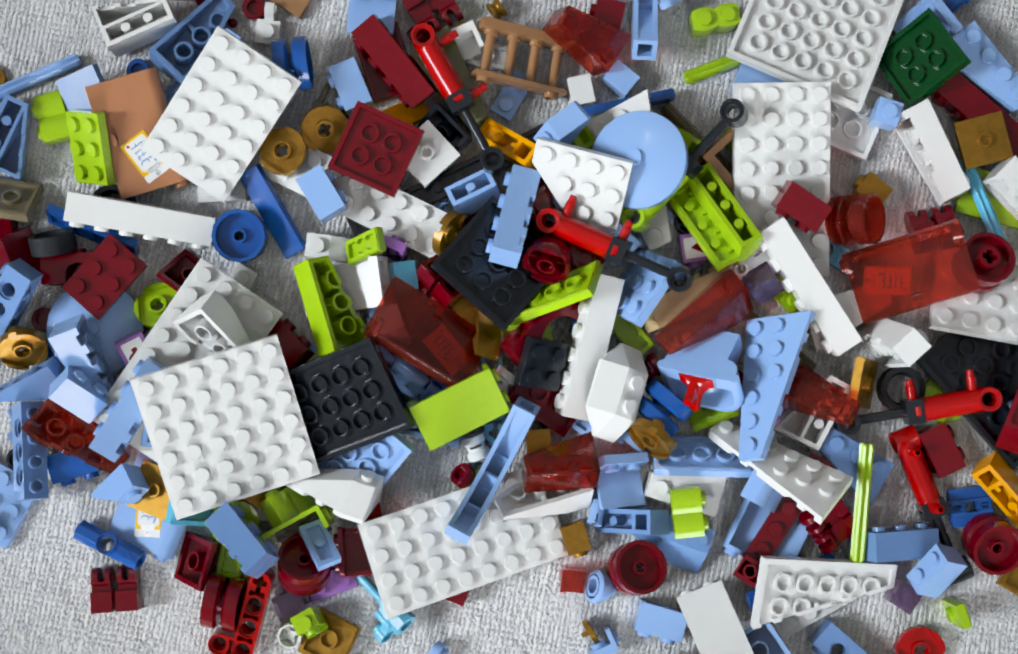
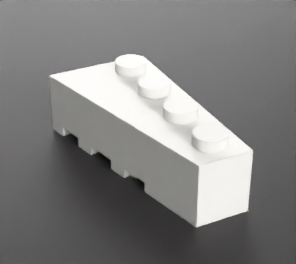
(932, 152)
(893, 342)

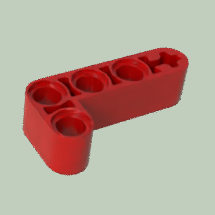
(248, 613)

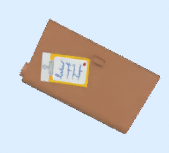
(131, 112)

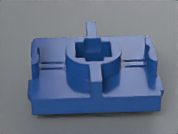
(959, 497)

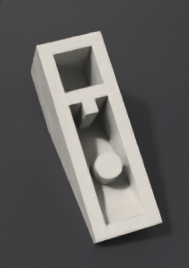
(323, 245)

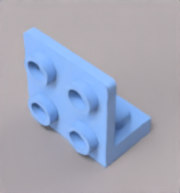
(938, 7)
(362, 9)
(621, 480)

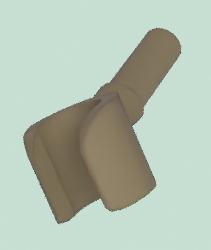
(320, 100)

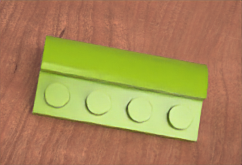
(716, 219)

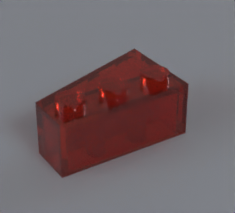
(586, 38)
(562, 466)

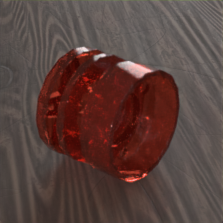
(855, 219)

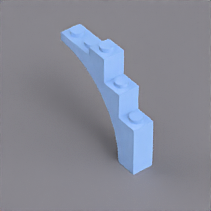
(644, 29)
(493, 471)

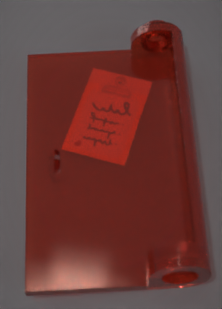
(920, 262)
(424, 333)

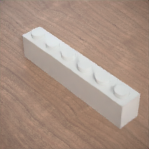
(138, 218)
(808, 287)
(589, 344)

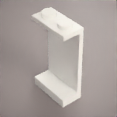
(364, 281)
(713, 620)

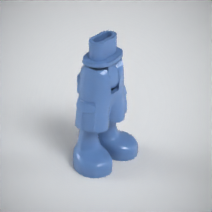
(408, 378)

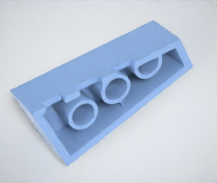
(988, 68)
(514, 216)
(123, 419)

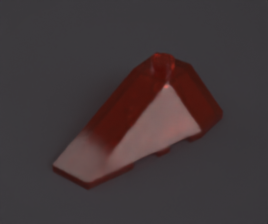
(713, 310)
(819, 398)
(66, 432)

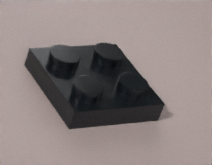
(542, 363)

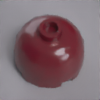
(548, 259)

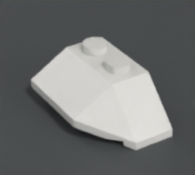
(616, 392)

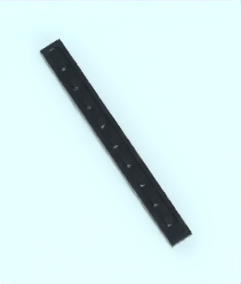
(435, 190)

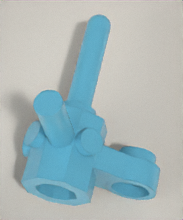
(386, 627)

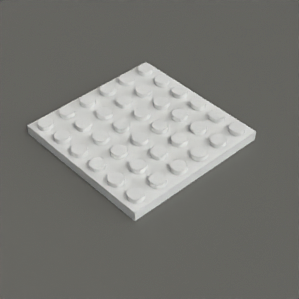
(817, 42)
(225, 426)

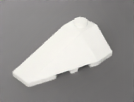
(212, 323)
(347, 491)
(517, 504)

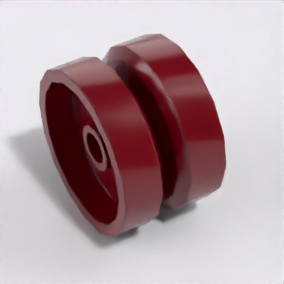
(991, 259)
(991, 543)
(650, 565)
(297, 569)
(222, 602)

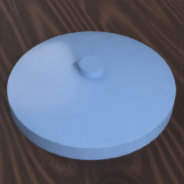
(657, 154)
(114, 325)

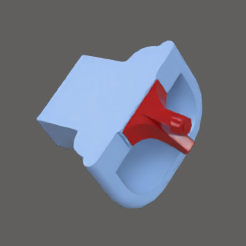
(706, 373)

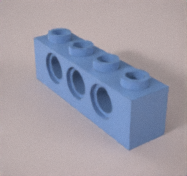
(15, 301)
(28, 457)
(830, 634)

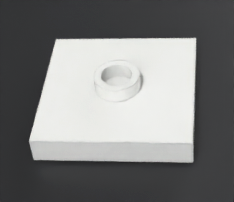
(432, 155)

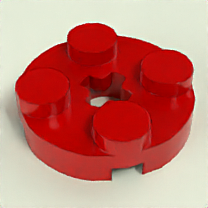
(920, 636)

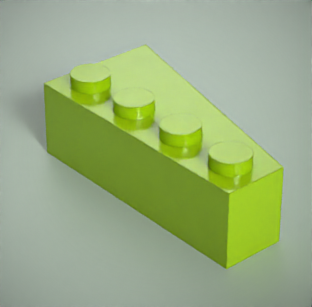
(327, 306)

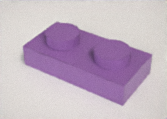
(395, 248)
(335, 586)

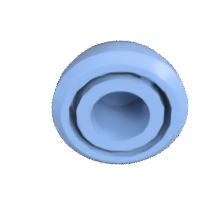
(598, 587)

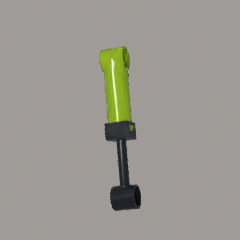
(694, 166)

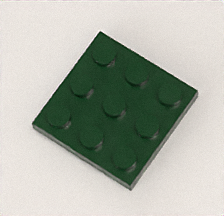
(922, 58)

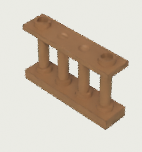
(515, 34)

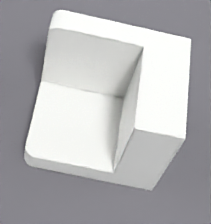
(469, 41)
(581, 90)

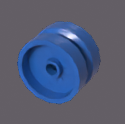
(296, 61)
(225, 236)
(663, 406)

